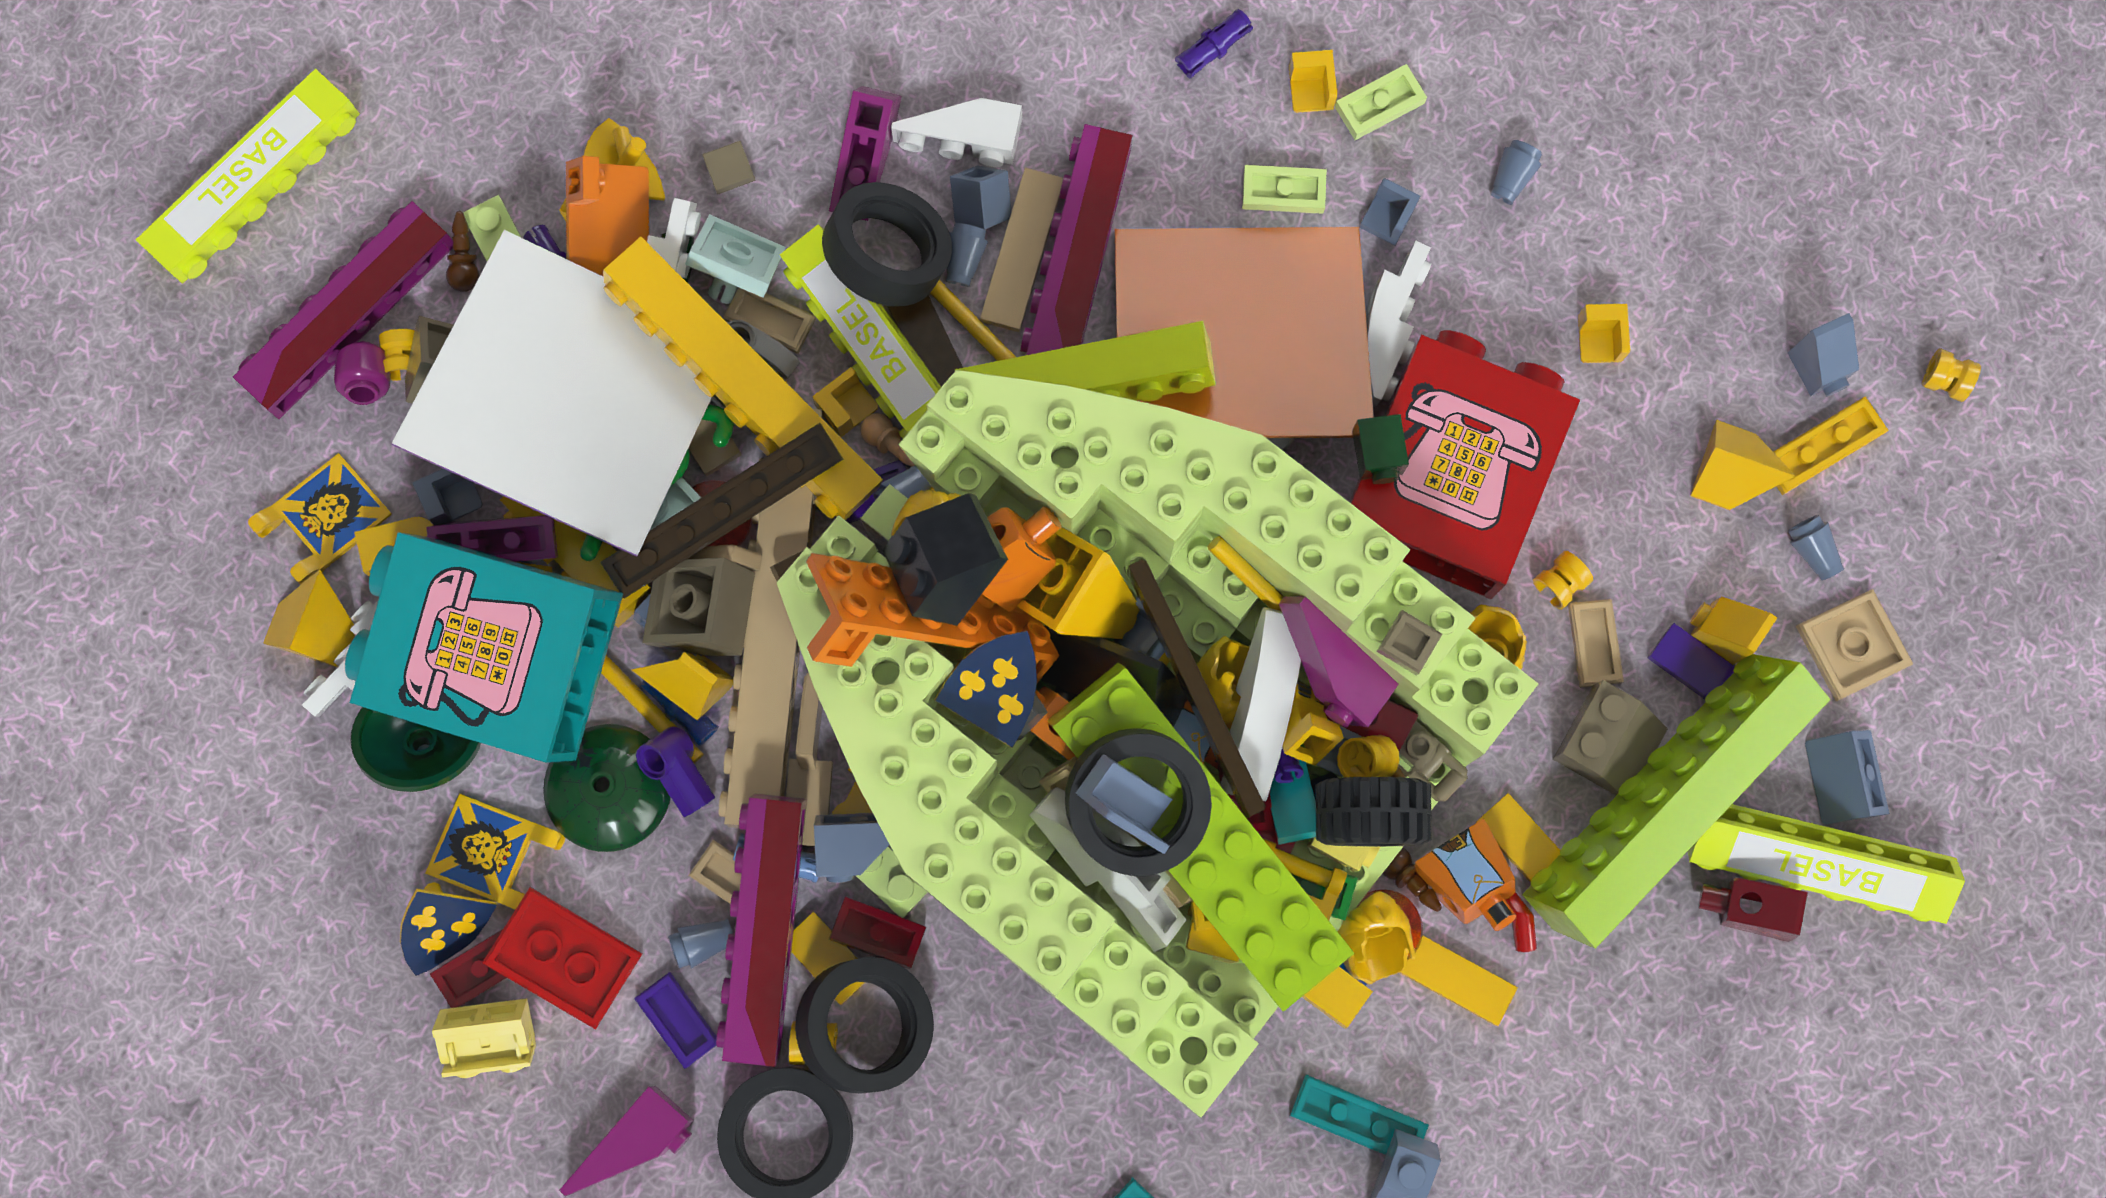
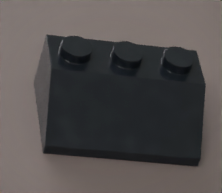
(1088, 658)

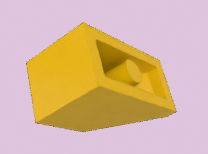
(1731, 628)

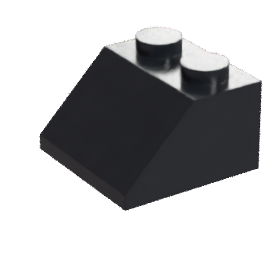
(945, 559)

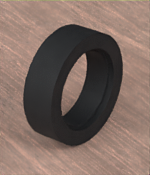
(906, 212)
(1186, 832)
(915, 1019)
(731, 1134)

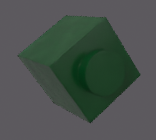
(1380, 448)

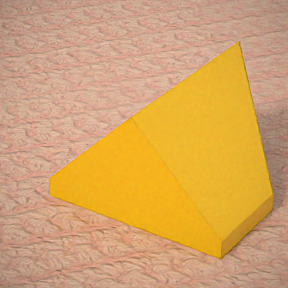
(1737, 468)
(311, 622)
(689, 682)

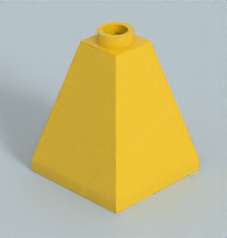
(1082, 592)

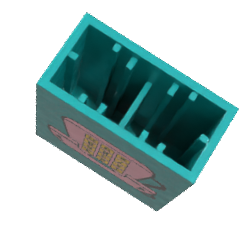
(482, 647)

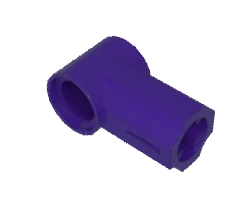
(669, 760)

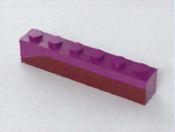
(1080, 240)
(344, 309)
(763, 929)

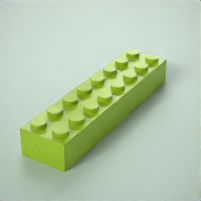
(1675, 797)
(1233, 869)

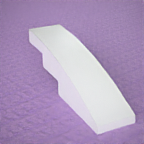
(1266, 699)

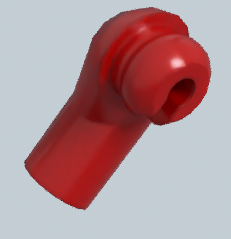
(1522, 925)

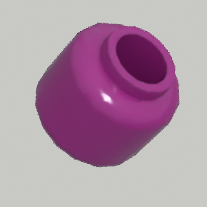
(361, 373)

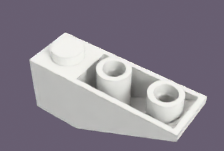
(984, 123)

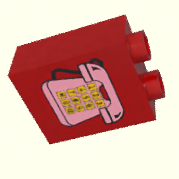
(1476, 460)

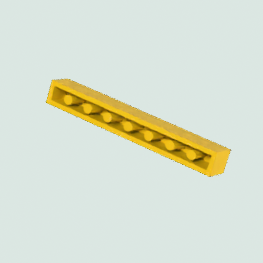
(731, 370)

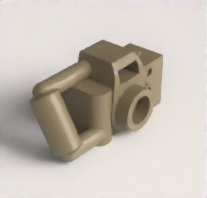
(1425, 756)

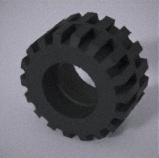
(1373, 811)

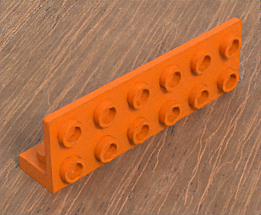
(604, 210)
(869, 602)

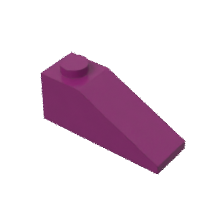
(865, 140)
(506, 538)
(1336, 667)
(641, 1135)

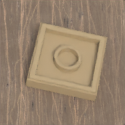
(1854, 645)

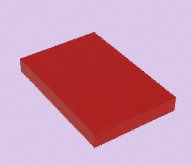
(562, 958)

